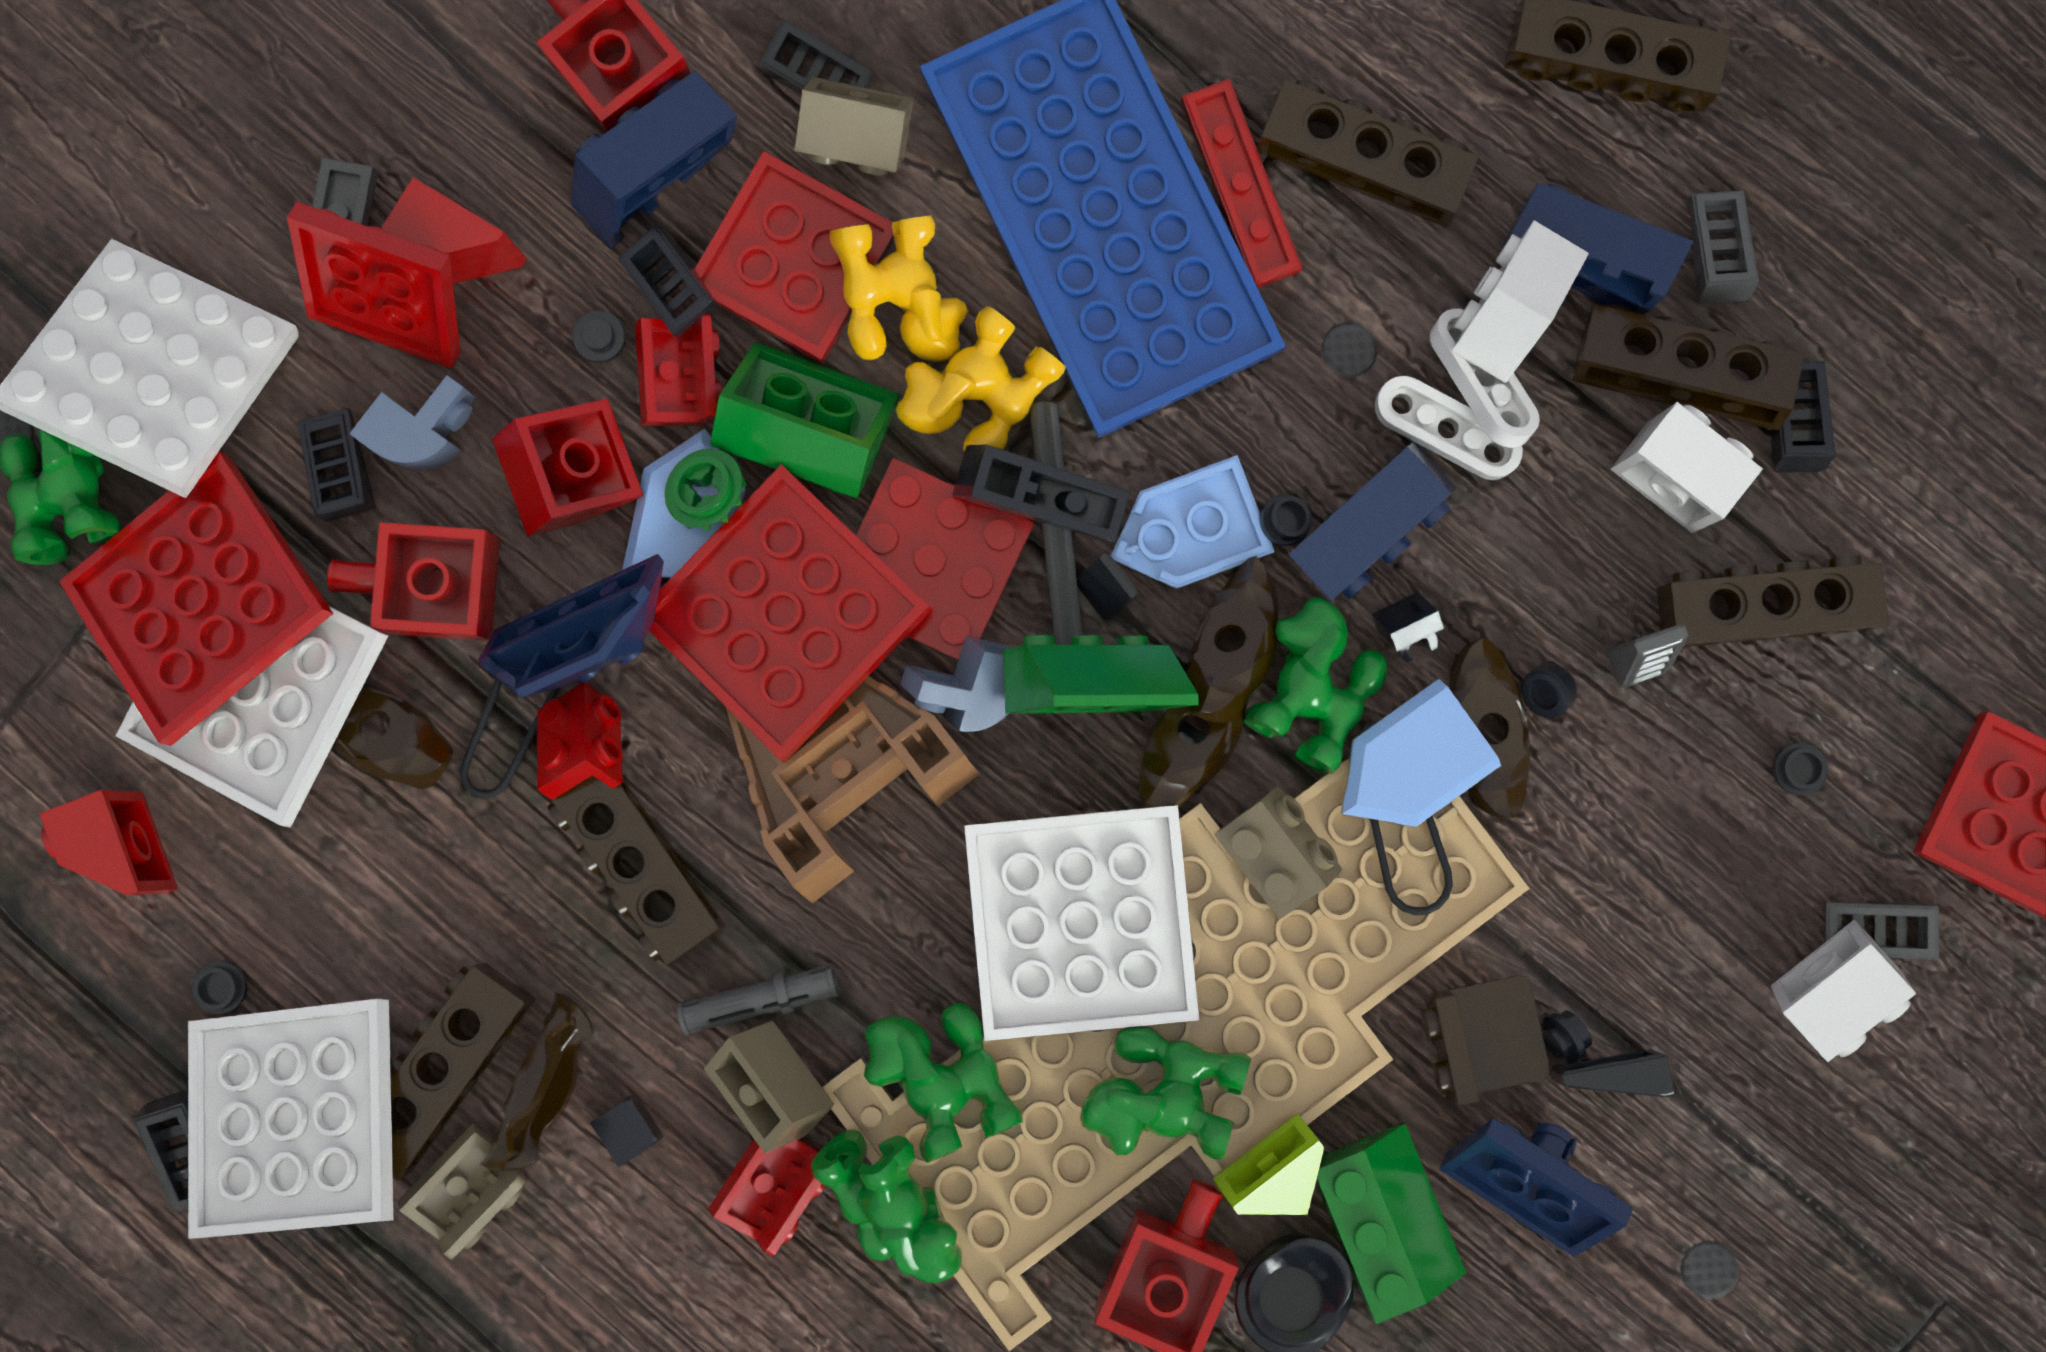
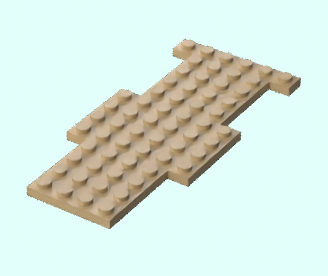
(1263, 988)

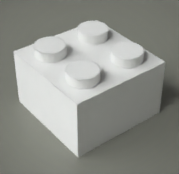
(1517, 300)
(1687, 467)
(1843, 992)

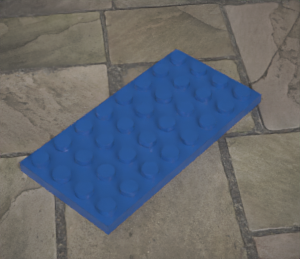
(1102, 210)

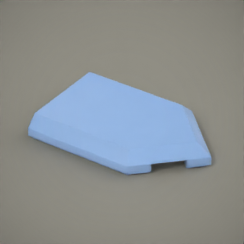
(653, 526)
(1193, 526)
(1416, 760)

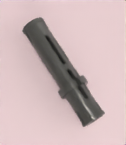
(746, 1002)

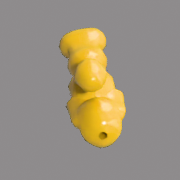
(905, 280)
(977, 373)

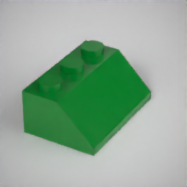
(803, 418)
(1093, 676)
(1388, 1223)

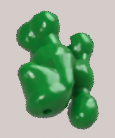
(64, 488)
(1306, 688)
(936, 1091)
(1175, 1105)
(889, 1206)

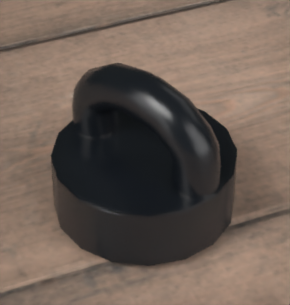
(1549, 690)

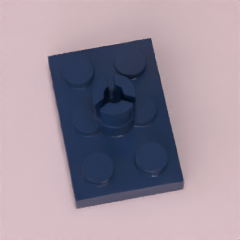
(1537, 1184)

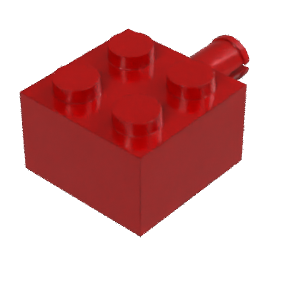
(610, 55)
(426, 581)
(1169, 1278)

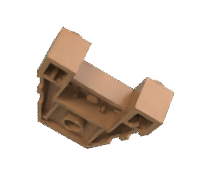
(837, 770)

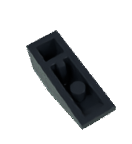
(1040, 492)

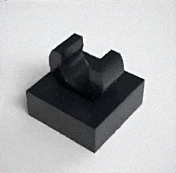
(1408, 623)

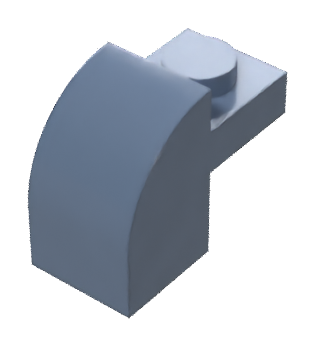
(417, 440)
(970, 697)

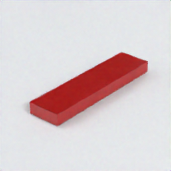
(1241, 182)

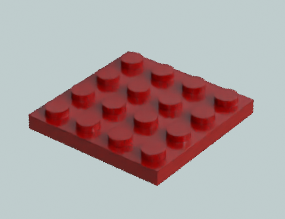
(195, 600)
(784, 613)

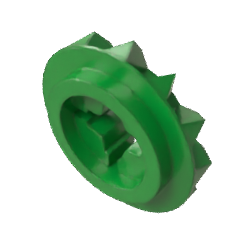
(703, 469)

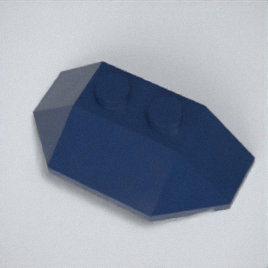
(577, 632)

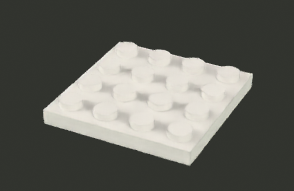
(147, 367)
(279, 727)
(1081, 923)
(289, 1119)

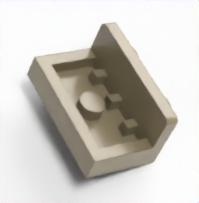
(1280, 852)
(461, 1195)

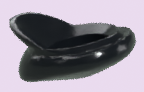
(1294, 1294)

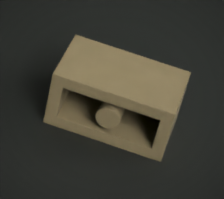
(853, 126)
(768, 1086)

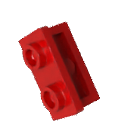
(677, 373)
(577, 740)
(768, 1193)

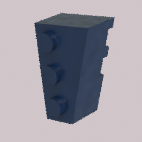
(648, 152)
(1626, 258)
(1375, 523)

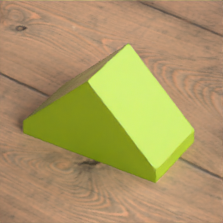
(1275, 1173)

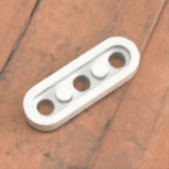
(1499, 407)
(1421, 423)

